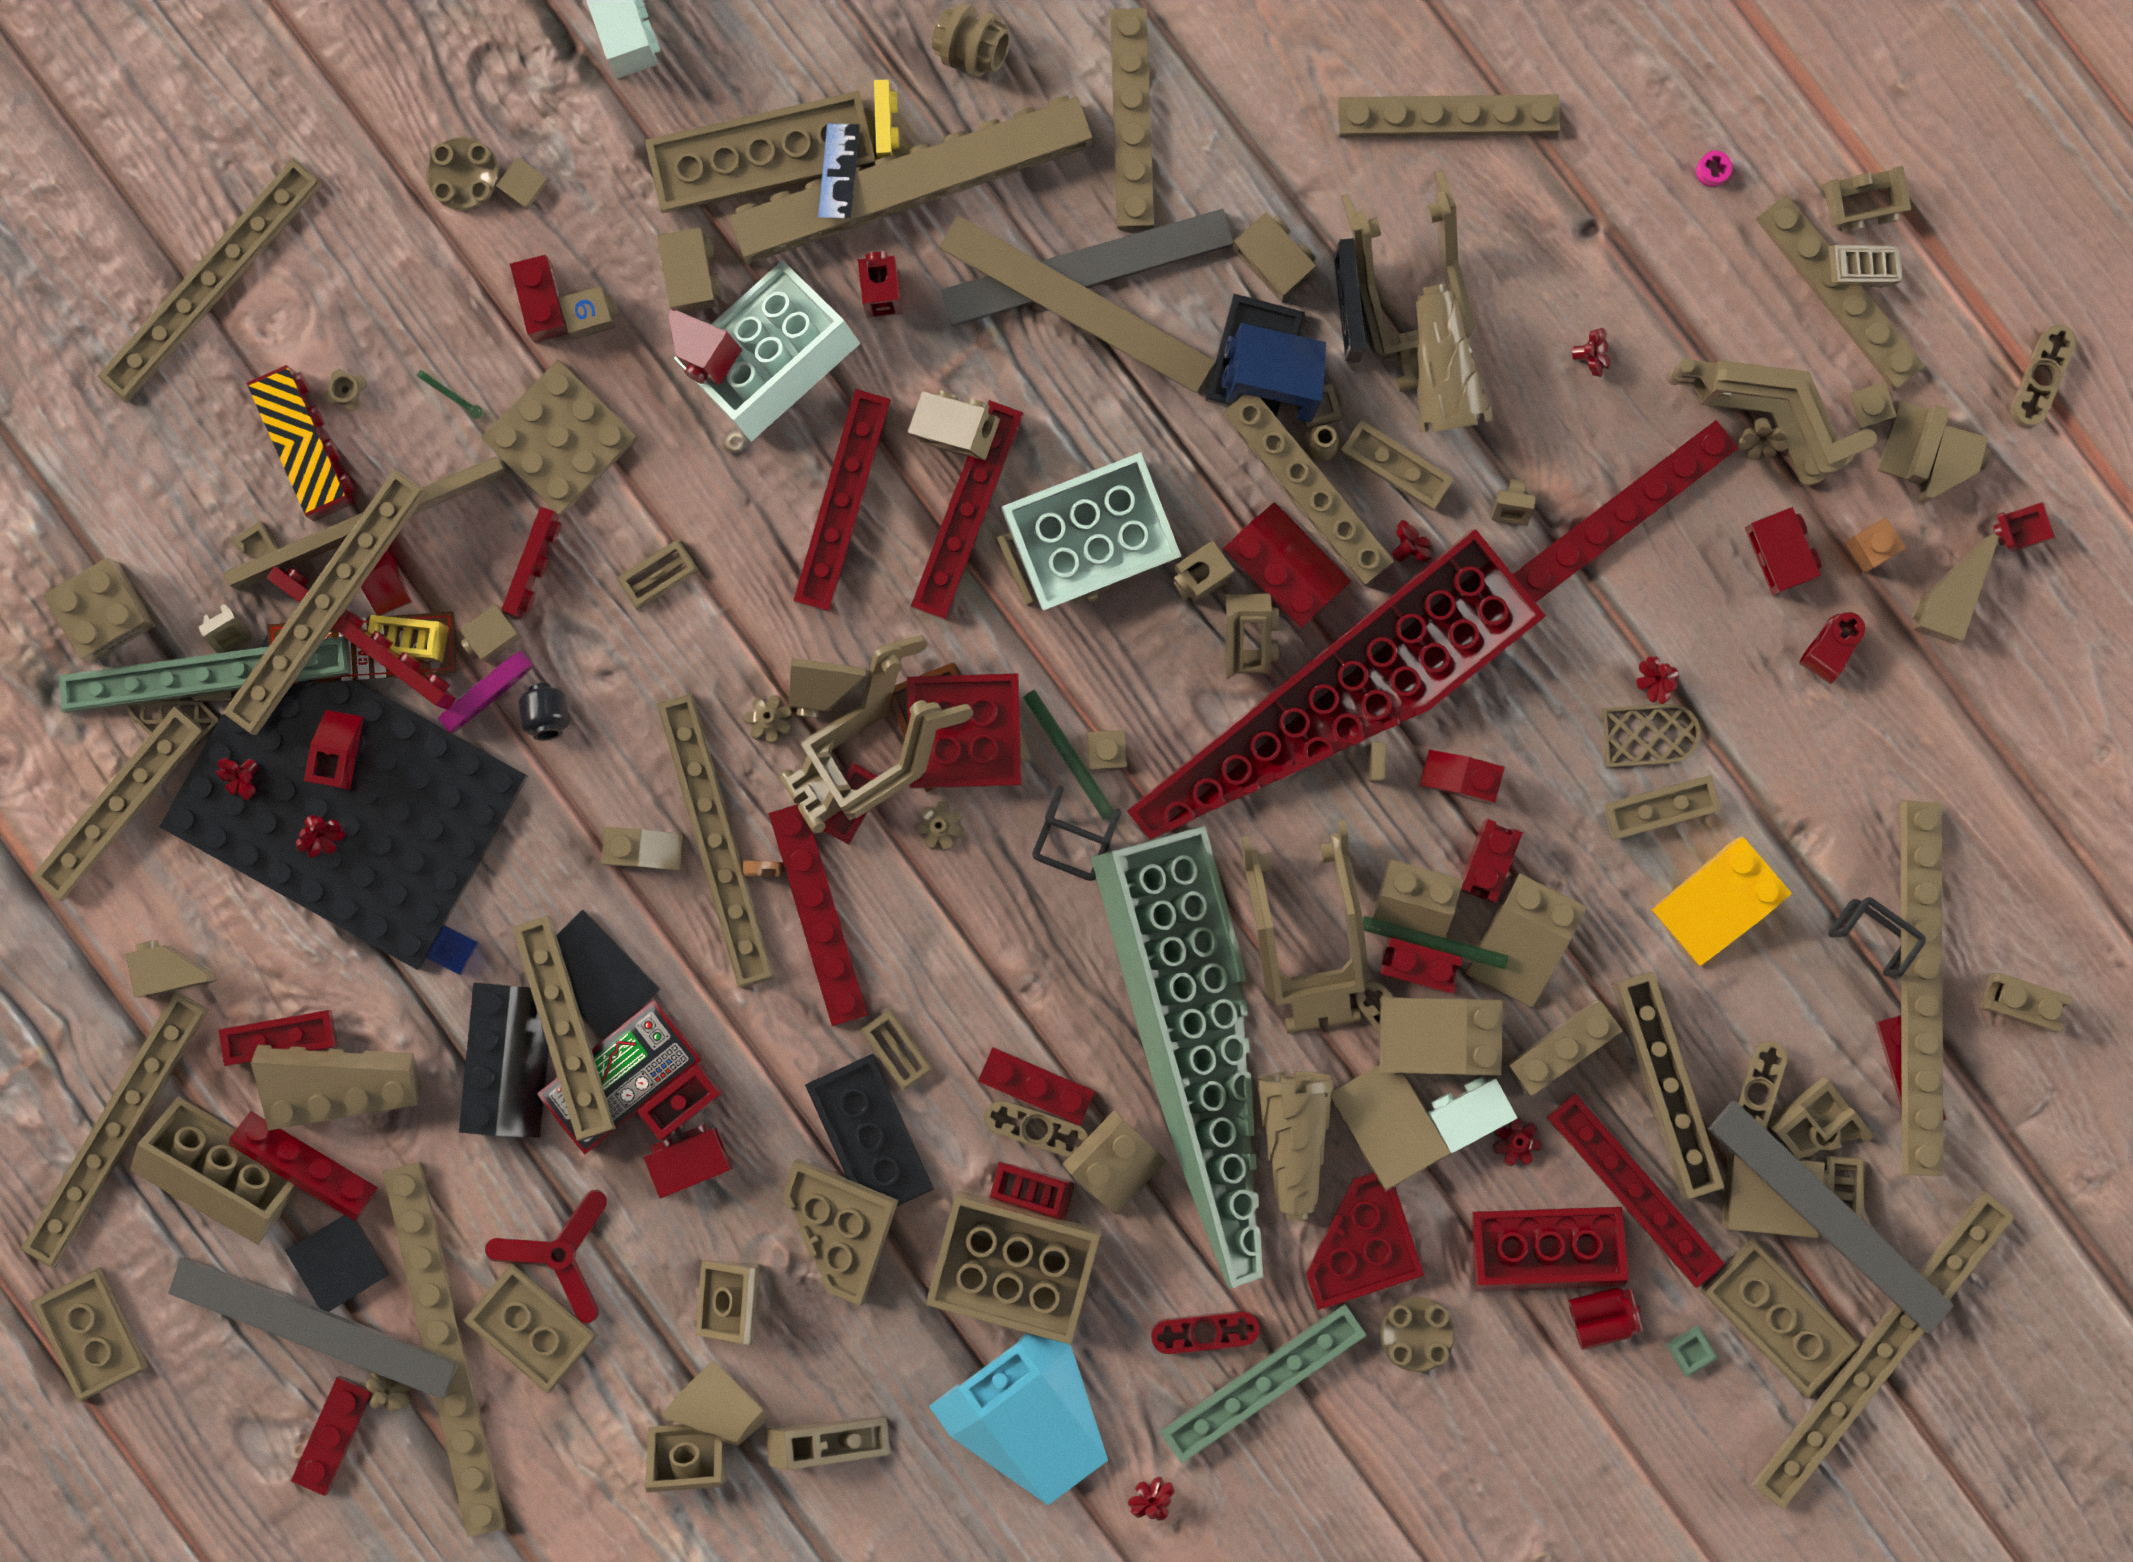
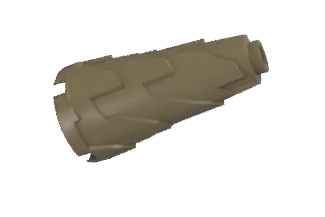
(1449, 381)
(1295, 1120)

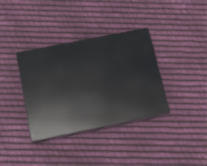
(1349, 301)
(1258, 314)
(602, 975)

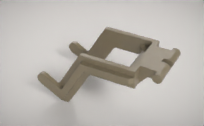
(1405, 345)
(1789, 399)
(820, 783)
(1318, 993)

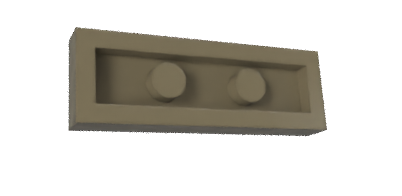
(1396, 465)
(1662, 807)

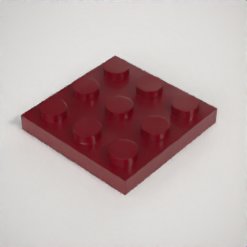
(987, 745)

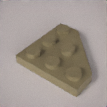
(840, 1227)

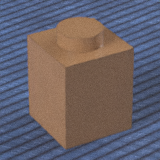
(1875, 545)

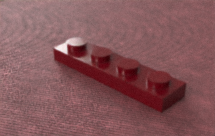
(303, 1166)

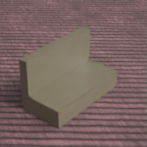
(1913, 442)

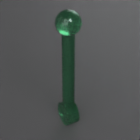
(475, 411)

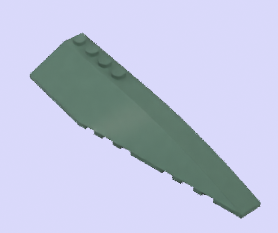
(1190, 1016)

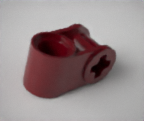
(1831, 652)

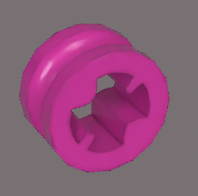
(1704, 174)

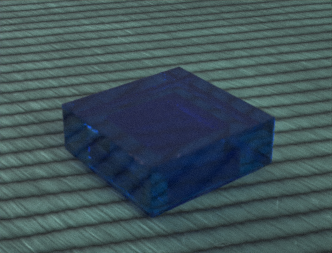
(452, 950)

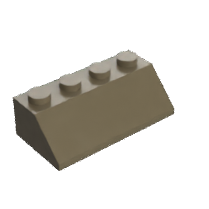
(193, 1162)

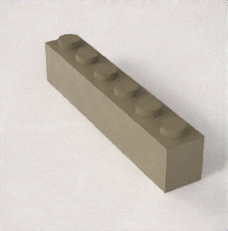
(1667, 1085)

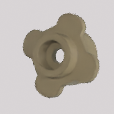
(338, 381)

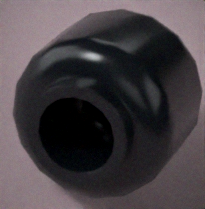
(544, 712)

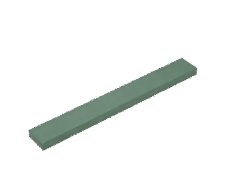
(187, 677)

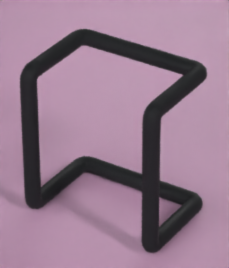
(1050, 820)
(1863, 907)

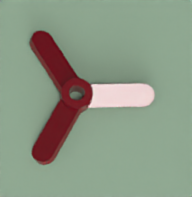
(543, 1254)

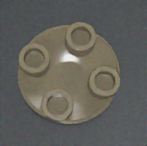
(462, 173)
(1417, 1334)

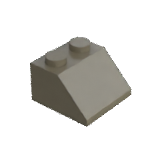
(1417, 898)
(1114, 1162)

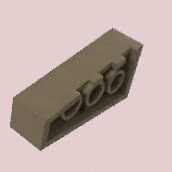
(324, 1085)

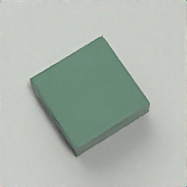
(1691, 1351)

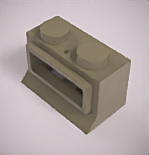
(1898, 194)
(1249, 608)

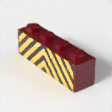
(300, 442)

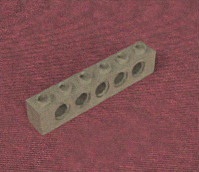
(1307, 487)

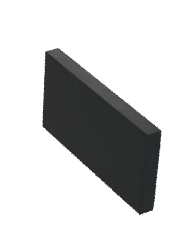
(869, 1131)

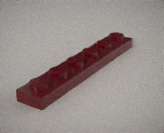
(842, 500)
(965, 518)
(373, 644)
(818, 916)
(1635, 1190)

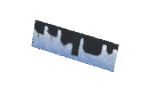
(839, 170)

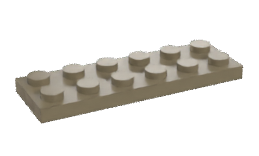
(751, 152)

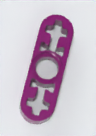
(486, 692)

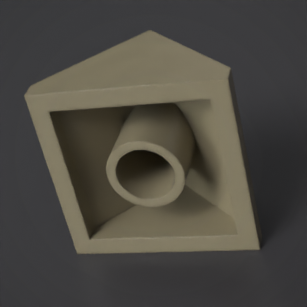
(728, 1301)
(683, 1459)

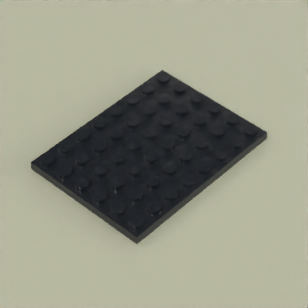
(411, 821)

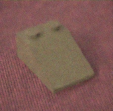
(1534, 931)
(1441, 1036)

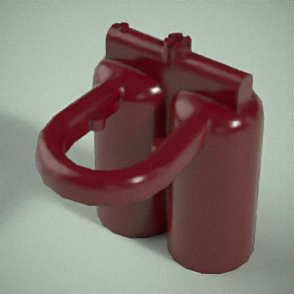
(1605, 1317)

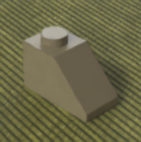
(1957, 459)
(642, 848)
(163, 970)

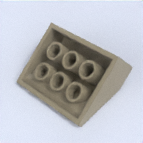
(1013, 1267)

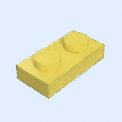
(885, 103)

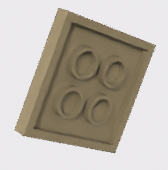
(559, 437)

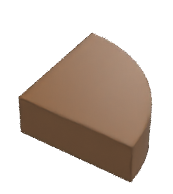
(763, 868)

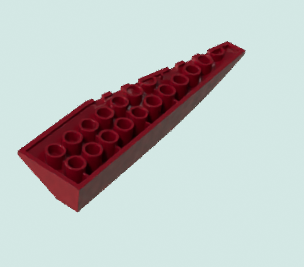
(1364, 682)

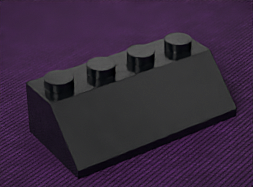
(504, 1063)

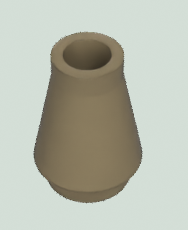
(1318, 450)

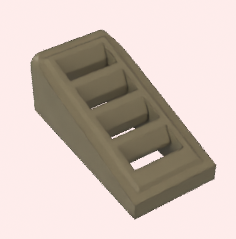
(1867, 265)
(1848, 1164)

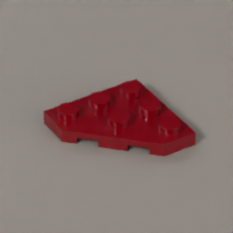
(1363, 1246)

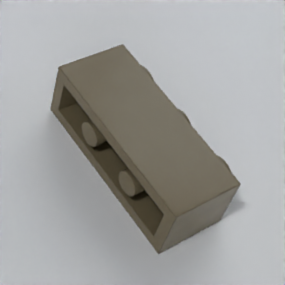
(1563, 1047)

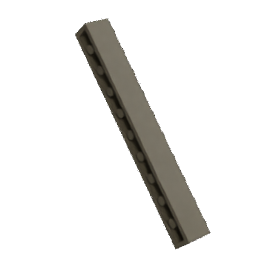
(916, 177)

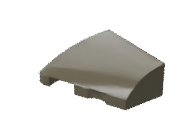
(1818, 1121)
(716, 1407)

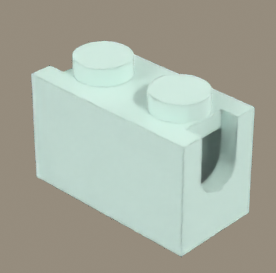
(1471, 1113)

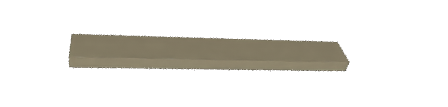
(209, 280)
(1076, 304)
(334, 536)
(325, 602)
(715, 840)
(114, 1129)

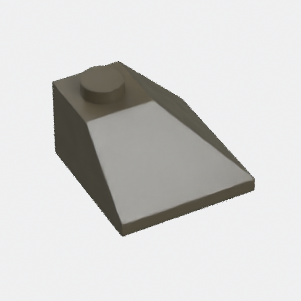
(822, 686)

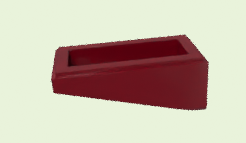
(1063, 1196)

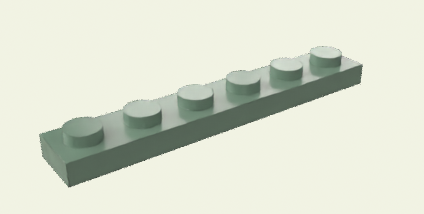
(1262, 1383)

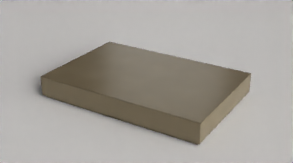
(1389, 1126)
(530, 1328)
(89, 1334)

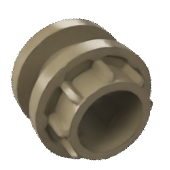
(976, 41)

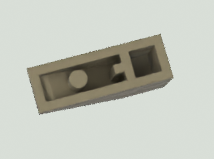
(1952, 600)
(827, 1442)

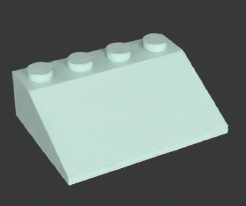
(786, 346)
(1091, 531)

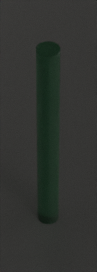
(1069, 754)
(1435, 942)

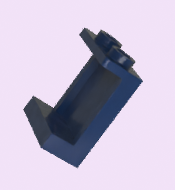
(1276, 368)

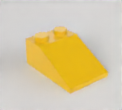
(1721, 901)

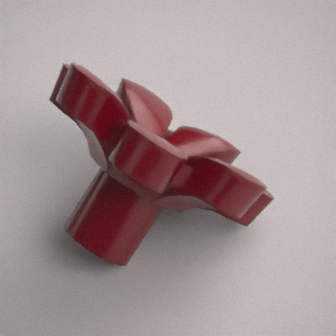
(1594, 352)
(1411, 543)
(1658, 678)
(238, 777)
(319, 835)
(1509, 1146)
(1152, 1500)

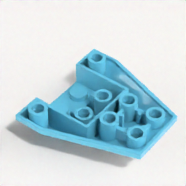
(1027, 1417)

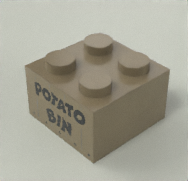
(99, 610)

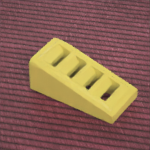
(436, 641)

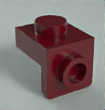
(2024, 527)

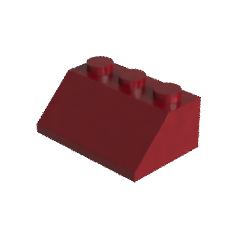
(1287, 565)

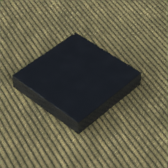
(337, 1263)

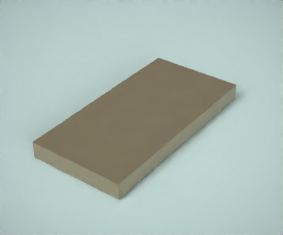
(1780, 1318)

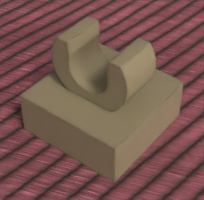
(1513, 505)
(224, 630)

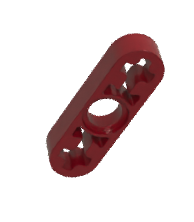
(1178, 1343)

